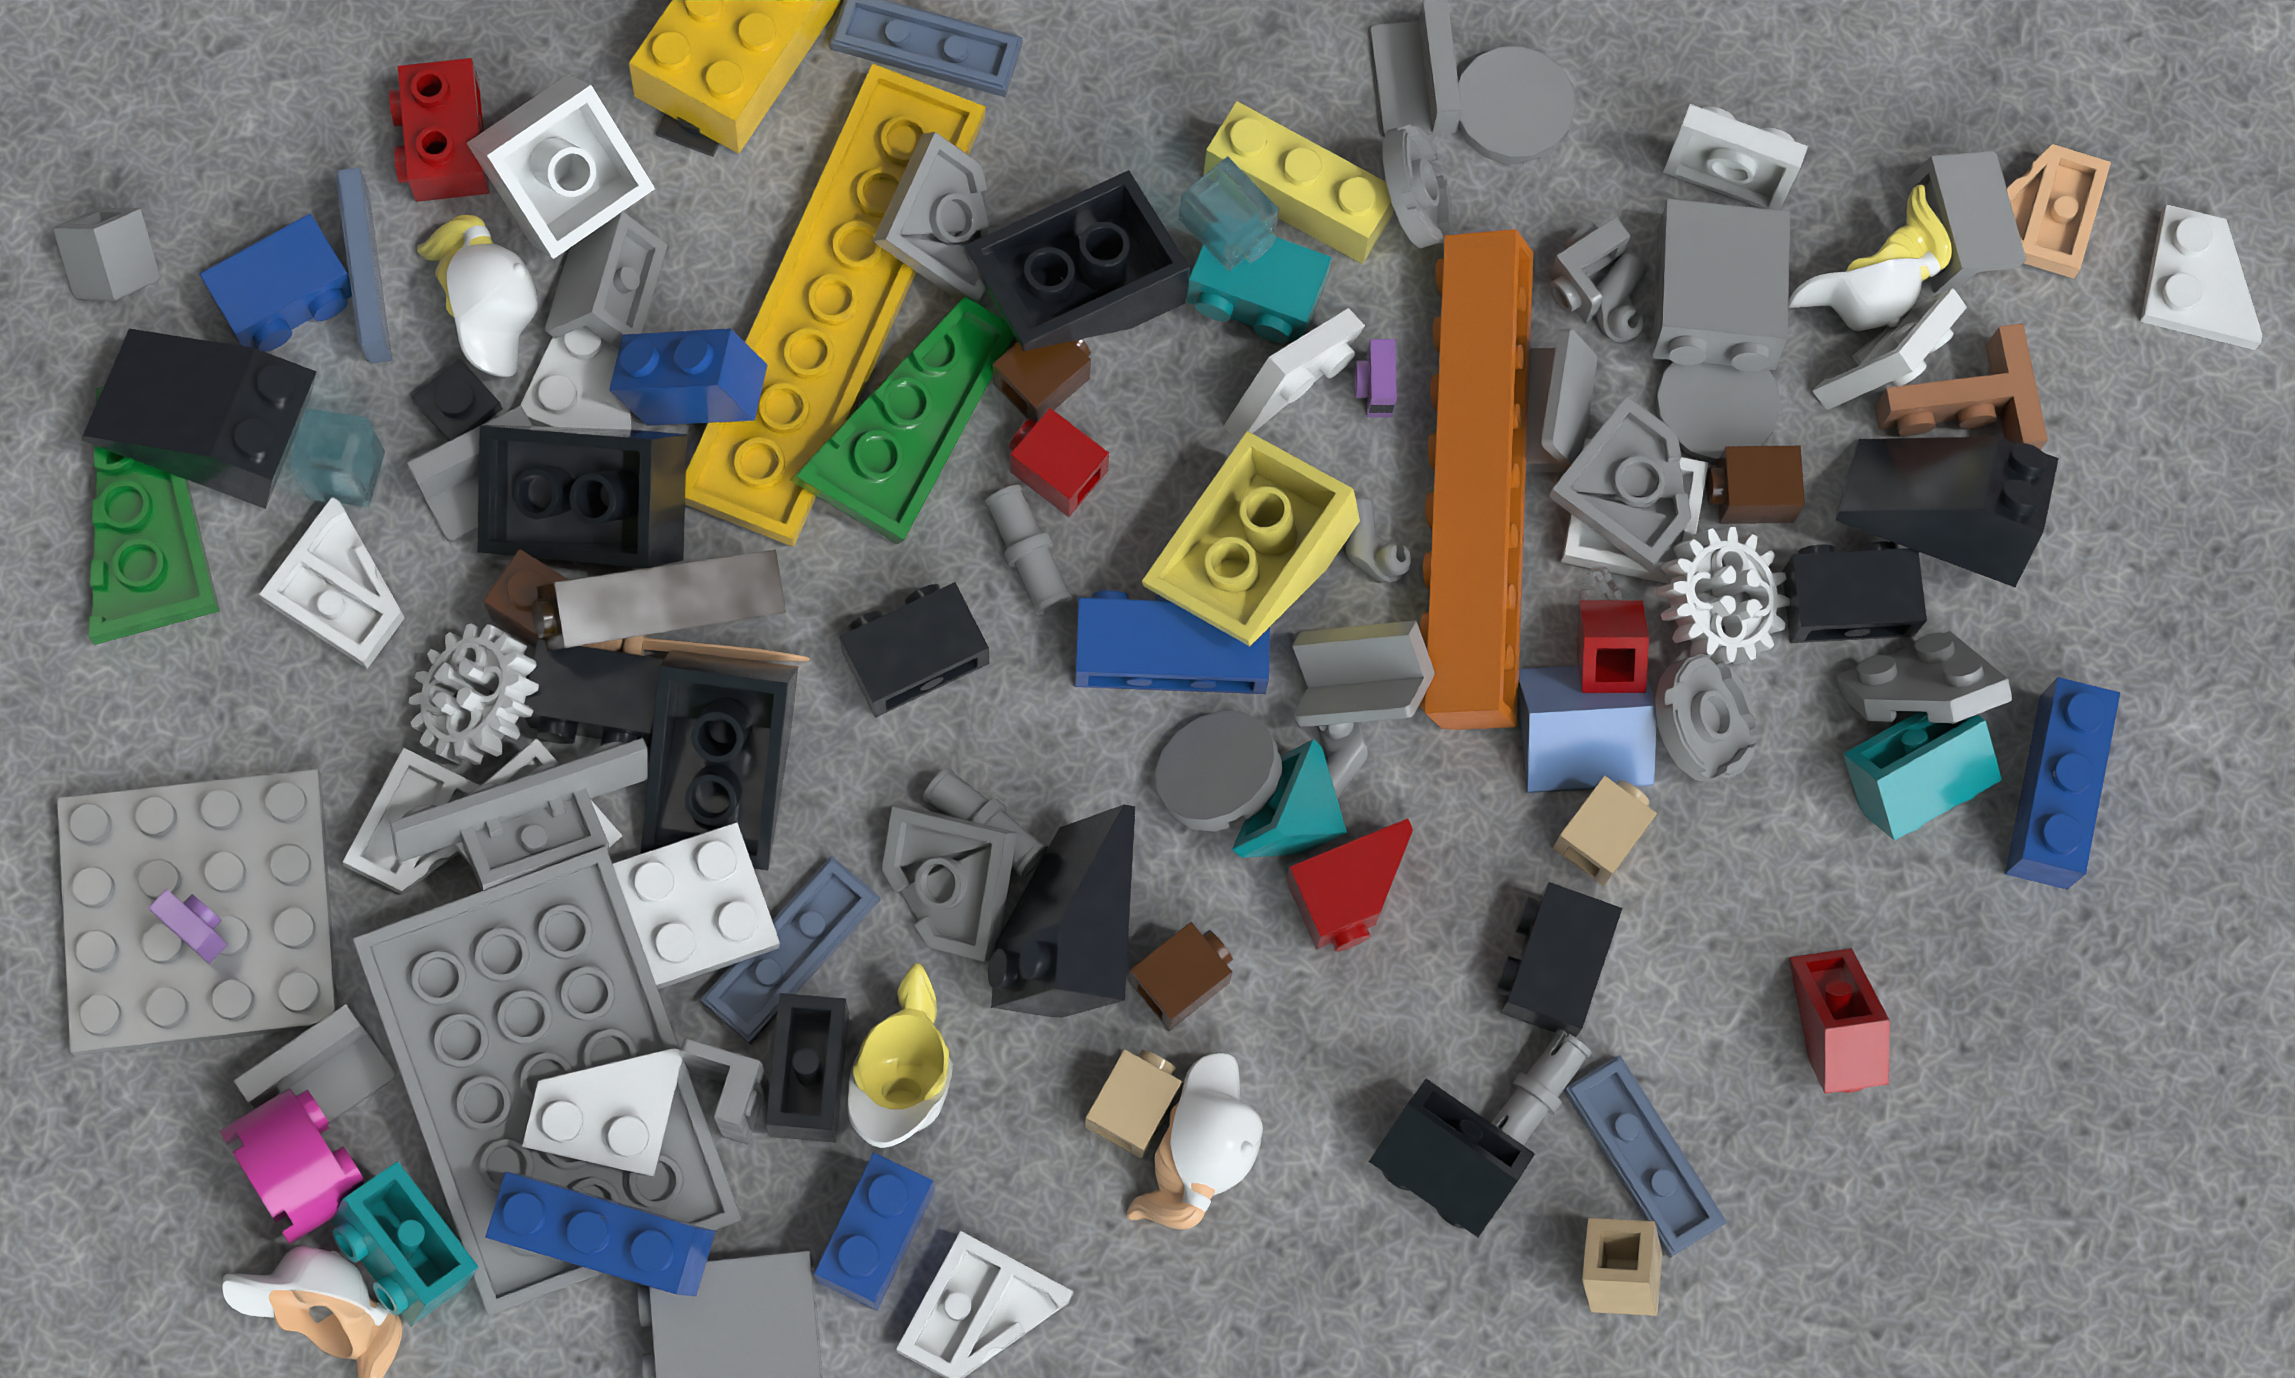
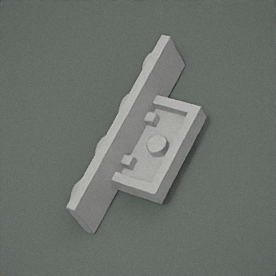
(527, 821)

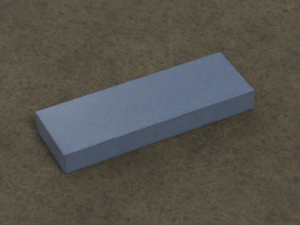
(927, 44)
(363, 265)
(808, 935)
(1644, 1155)

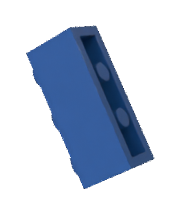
(1162, 649)
(2062, 783)
(600, 1234)

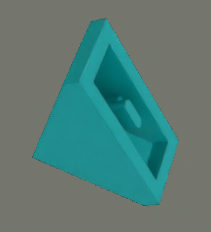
(1299, 813)

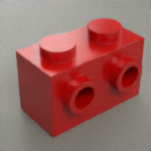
(439, 115)

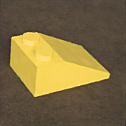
(1254, 540)

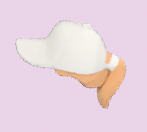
(1206, 1147)
(317, 1277)

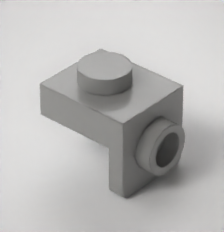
(1586, 255)

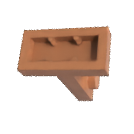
(1974, 400)

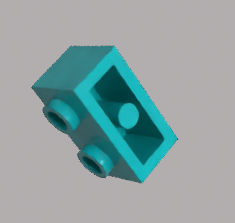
(1270, 294)
(1921, 771)
(402, 1245)

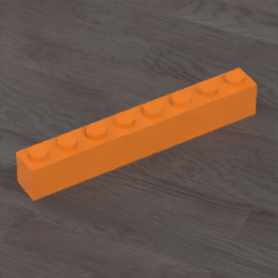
(1478, 480)

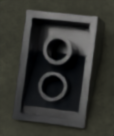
(1082, 266)
(202, 411)
(582, 494)
(1953, 499)
(718, 750)
(1071, 925)

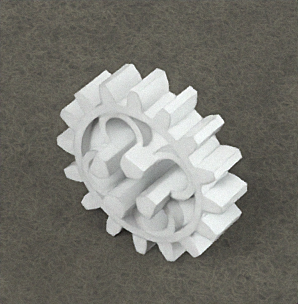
(1700, 570)
(471, 668)

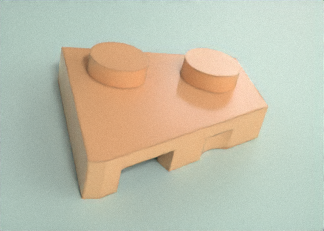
(2058, 208)

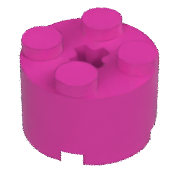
(292, 1162)

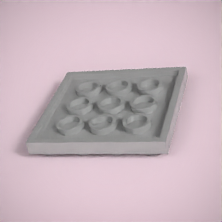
(249, 855)

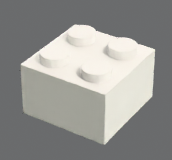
(561, 165)

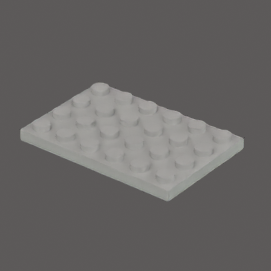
(521, 992)

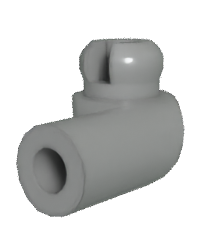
(1616, 312)
(1373, 554)
(1345, 752)

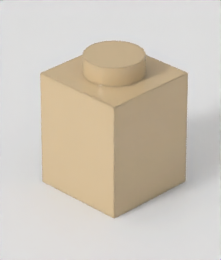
(1605, 829)
(1134, 1101)
(1622, 1266)

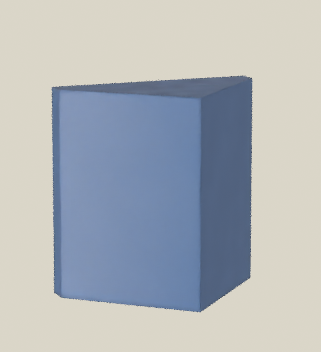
(1580, 736)

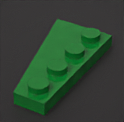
(905, 430)
(146, 550)

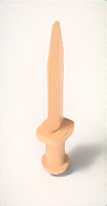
(637, 645)

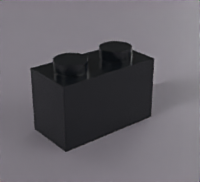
(1854, 593)
(914, 647)
(593, 695)
(1559, 959)
(807, 1067)
(1451, 1158)

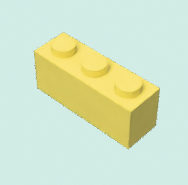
(1305, 181)

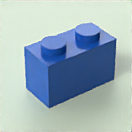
(279, 285)
(688, 377)
(875, 1231)

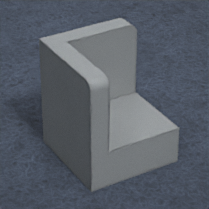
(107, 253)

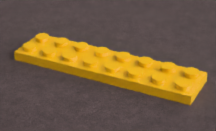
(825, 310)

